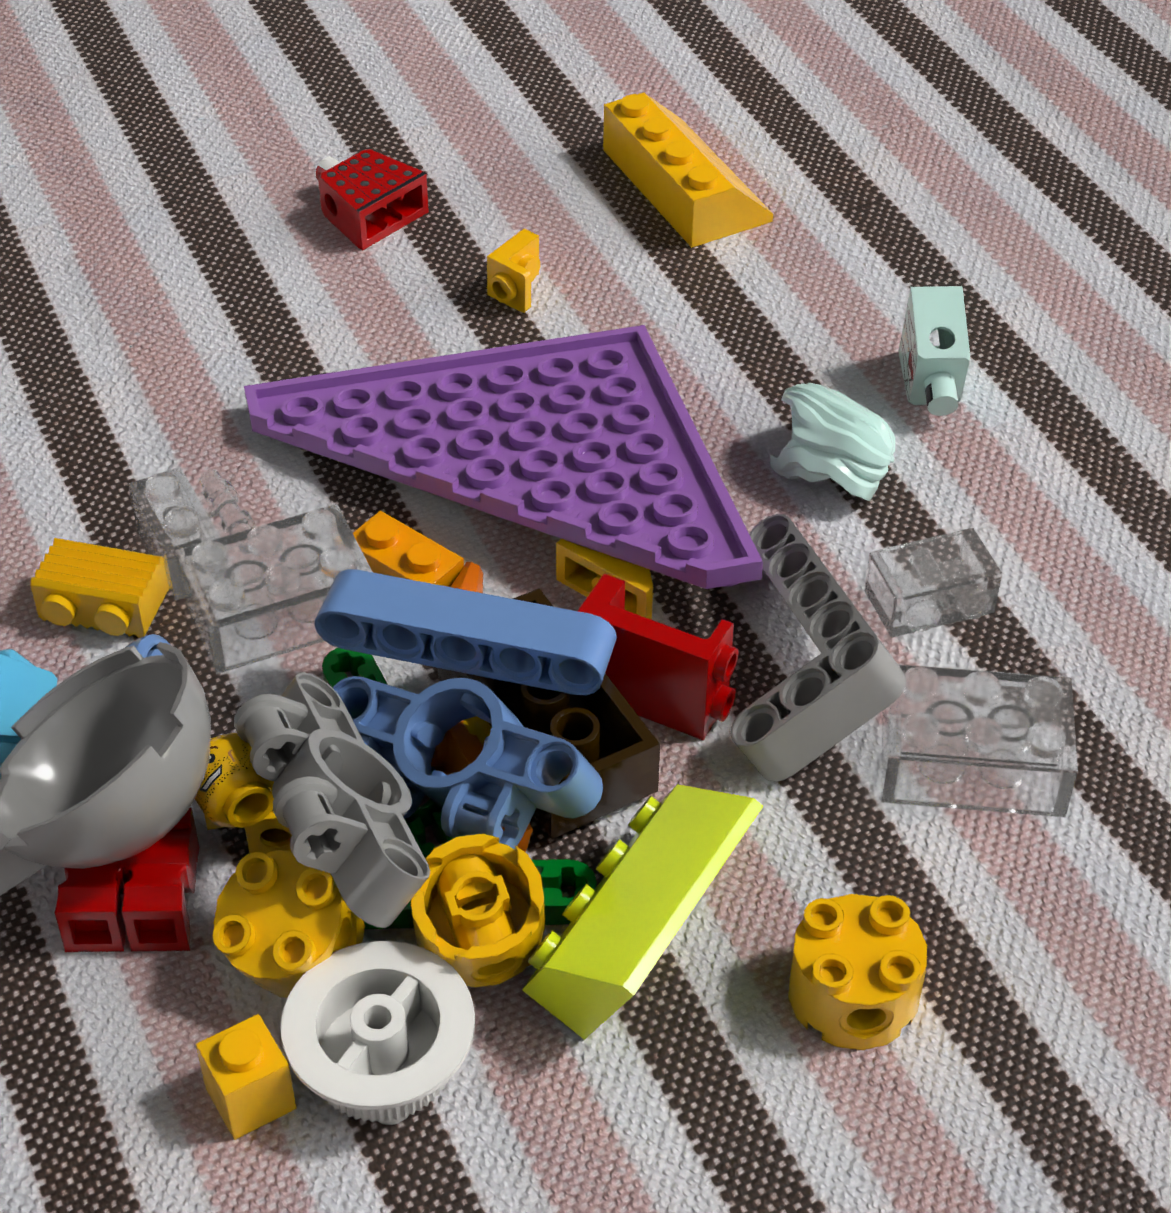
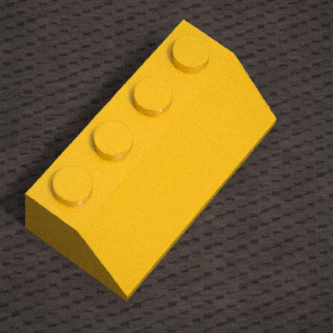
(678, 171)

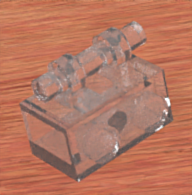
(176, 517)

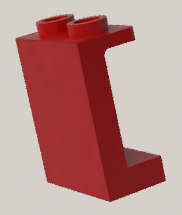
(665, 670)

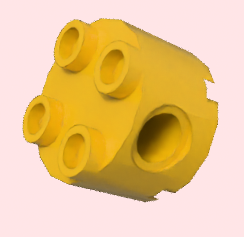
(480, 908)
(281, 920)
(857, 969)

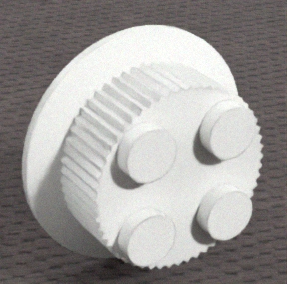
(378, 1029)

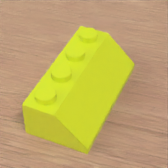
(637, 905)

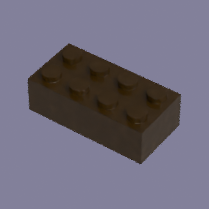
(597, 725)

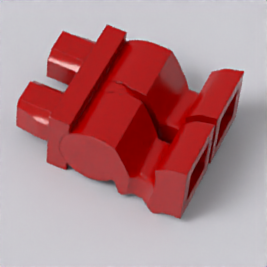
(153, 901)

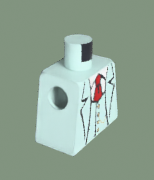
(930, 372)

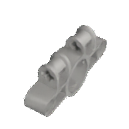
(335, 796)

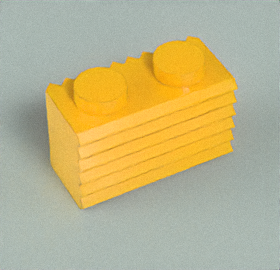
(99, 587)

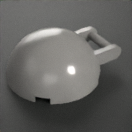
(103, 764)

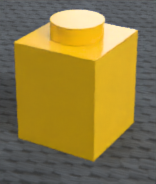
(246, 1076)

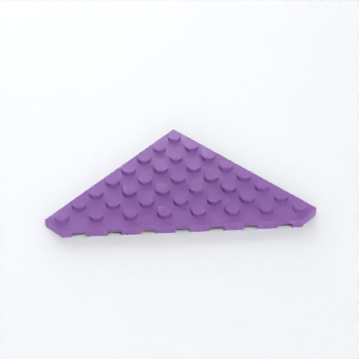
(542, 433)

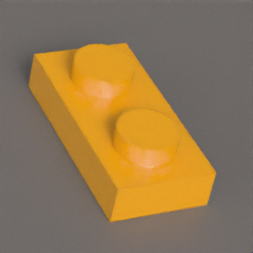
(405, 553)

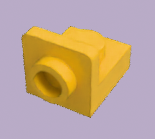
(513, 269)

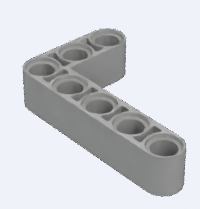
(833, 691)

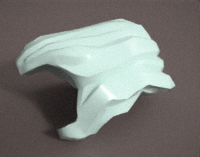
(834, 441)

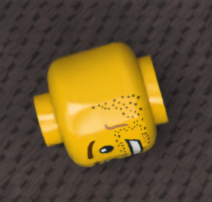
(231, 788)

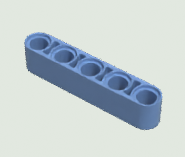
(466, 631)

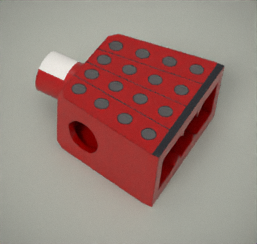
(370, 195)

